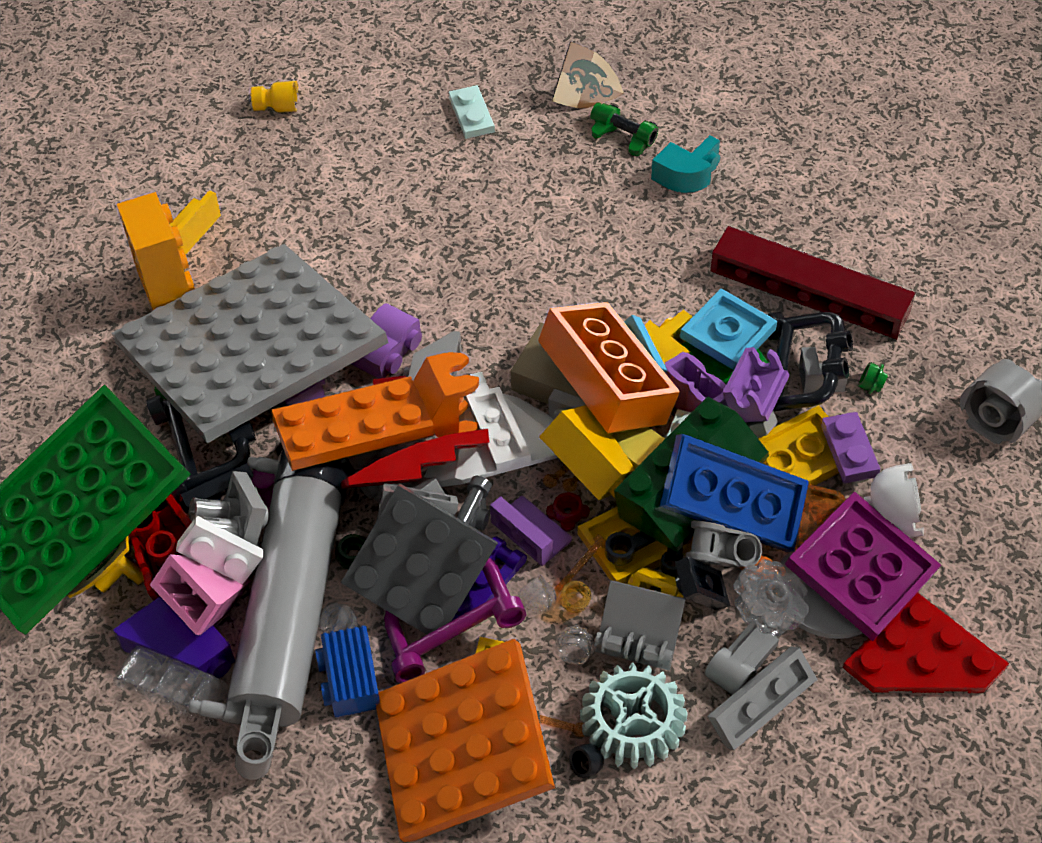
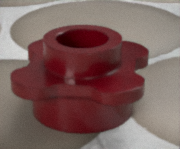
(571, 502)

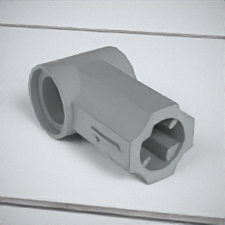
(739, 663)

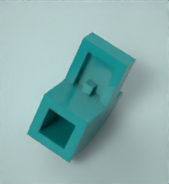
(685, 170)

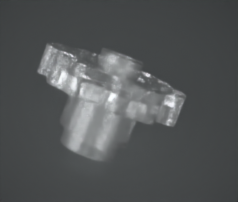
(771, 597)

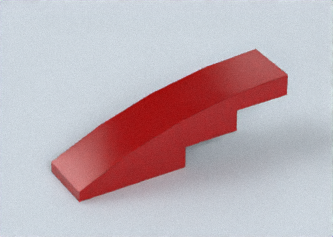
(406, 464)

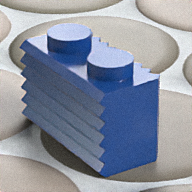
(349, 671)

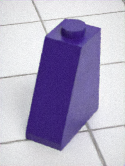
(166, 633)

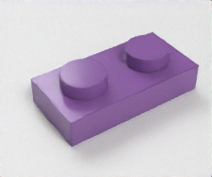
(850, 447)

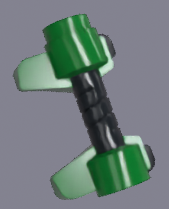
(608, 119)

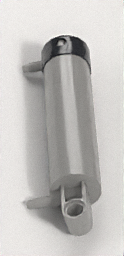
(282, 608)

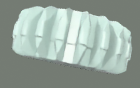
(612, 693)

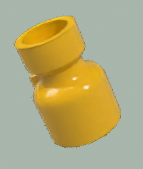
(278, 97)

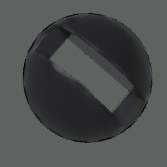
(586, 753)

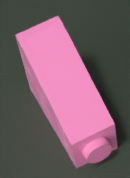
(196, 592)

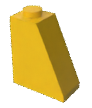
(588, 451)

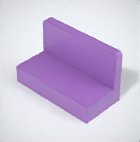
(529, 528)

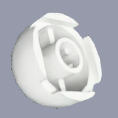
(897, 498)

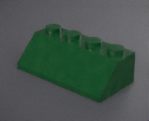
(641, 492)

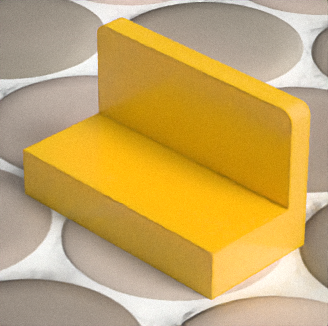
(197, 219)

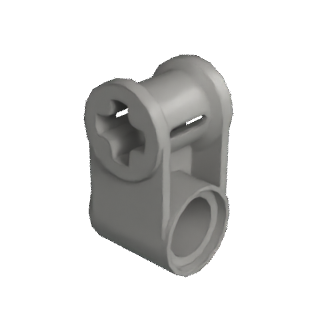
(717, 545)

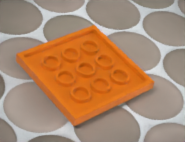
(462, 741)

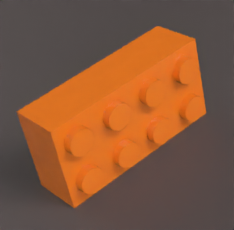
(608, 367)

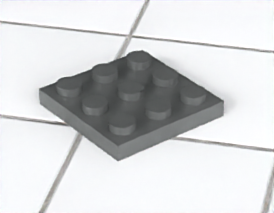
(419, 561)

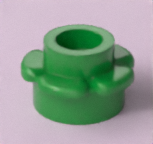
(873, 378)

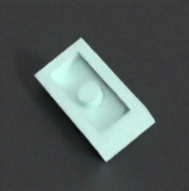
(471, 112)

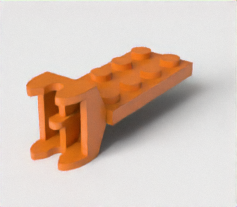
(378, 414)

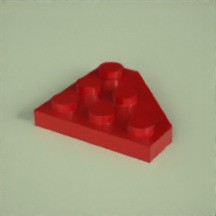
(925, 654)

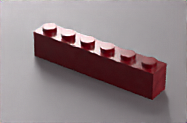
(812, 282)

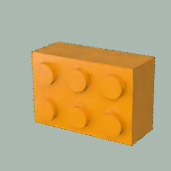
(156, 249)

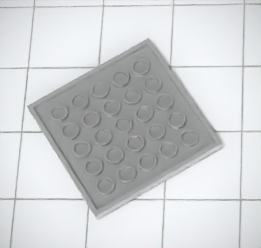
(248, 341)

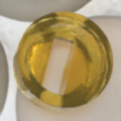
(572, 589)

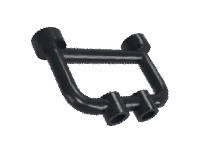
(832, 369)
(163, 411)

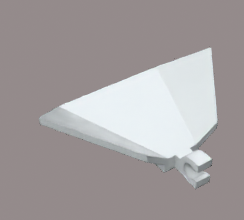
(513, 437)

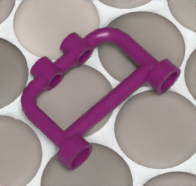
(506, 609)

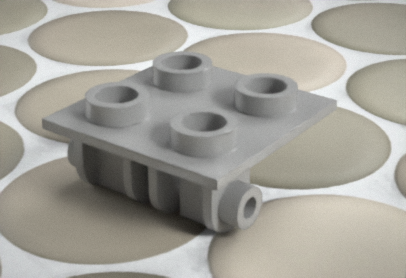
(640, 625)

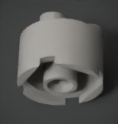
(1001, 394)

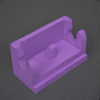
(755, 385)

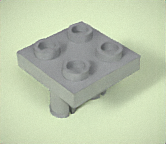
(239, 512)

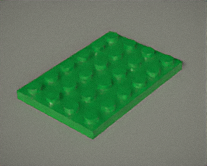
(77, 504)

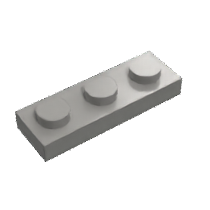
(762, 698)

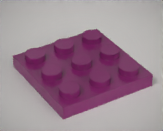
(863, 565)

